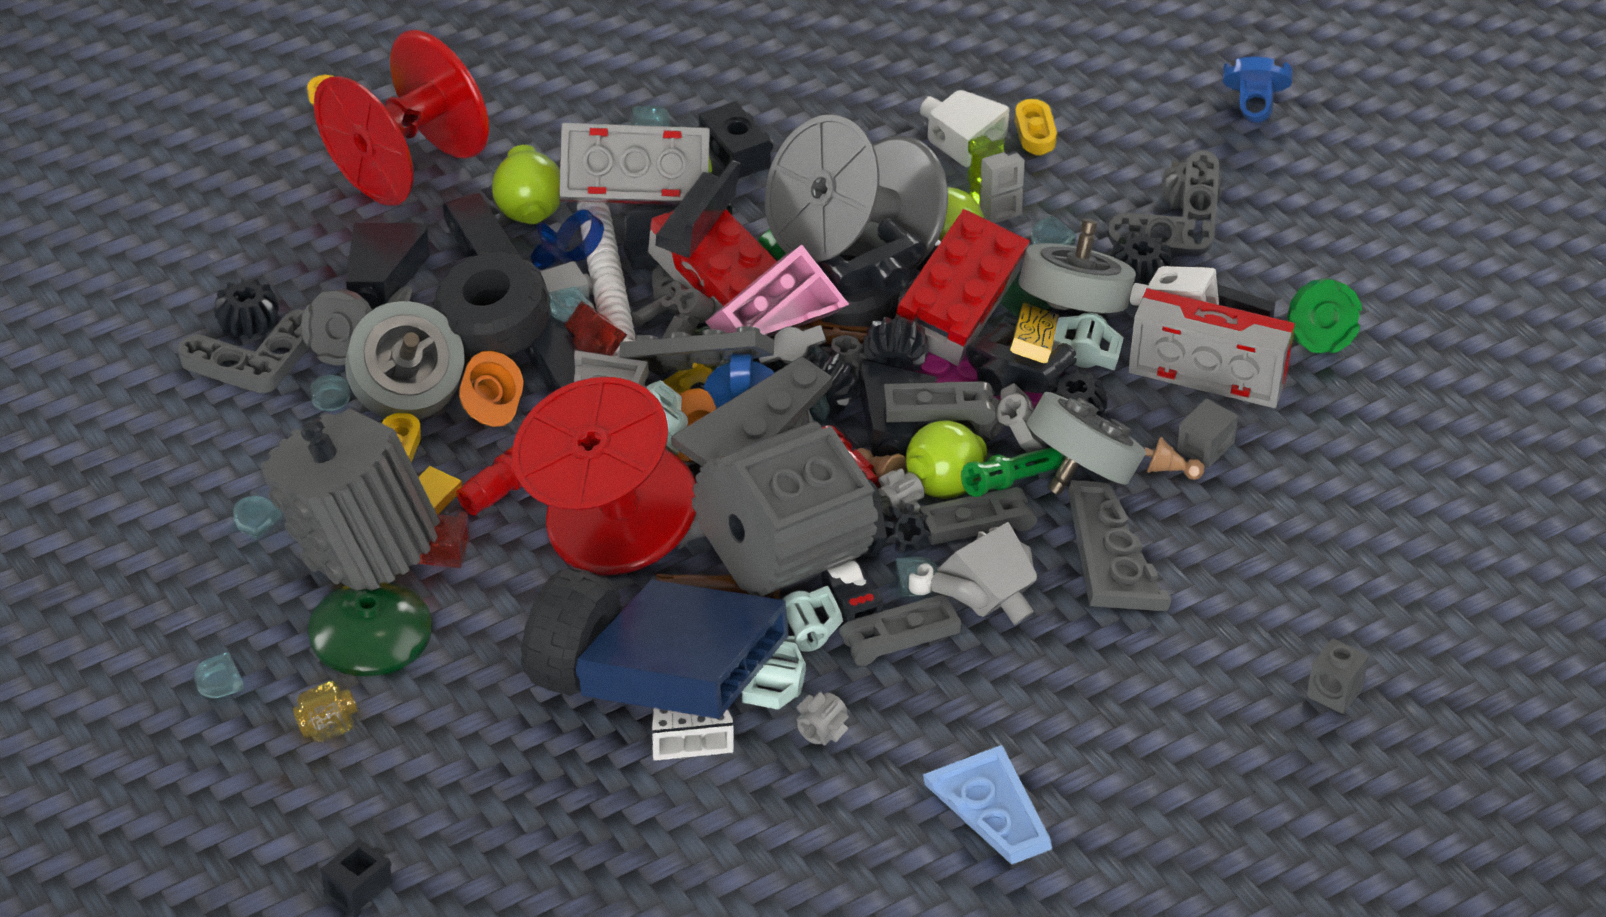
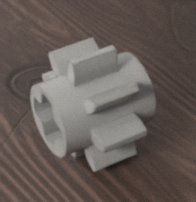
(900, 489)
(822, 718)

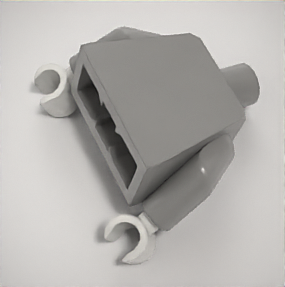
(984, 575)

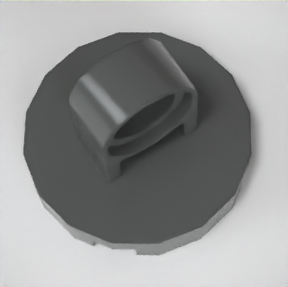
(331, 322)

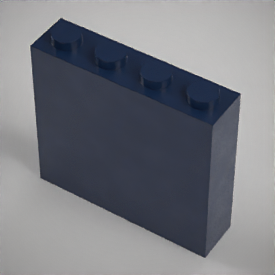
(683, 648)

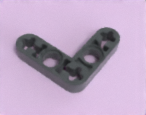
(1180, 226)
(257, 370)

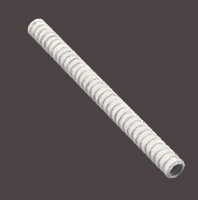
(607, 273)

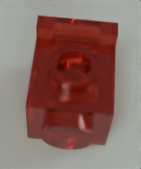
(594, 331)
(451, 542)

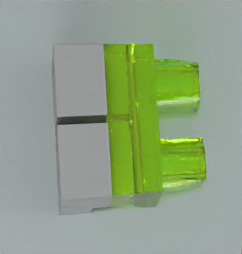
(995, 179)

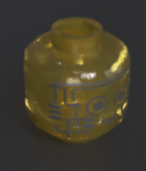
(325, 711)

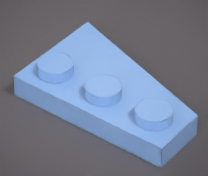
(992, 802)

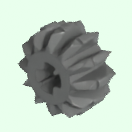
(1173, 186)

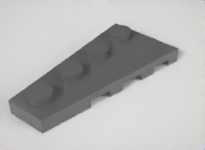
(683, 349)
(756, 413)
(1110, 554)

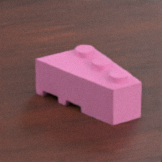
(782, 297)

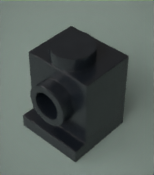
(356, 876)

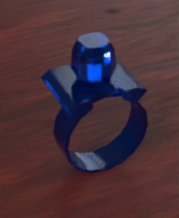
(555, 243)

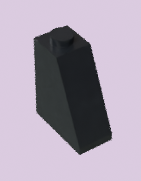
(385, 258)
(884, 436)

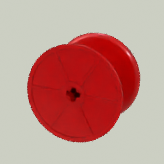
(433, 97)
(605, 475)

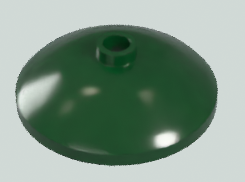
(370, 629)

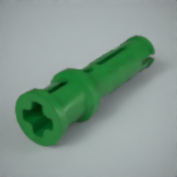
(1044, 460)

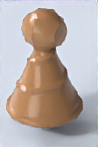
(1167, 459)
(884, 464)

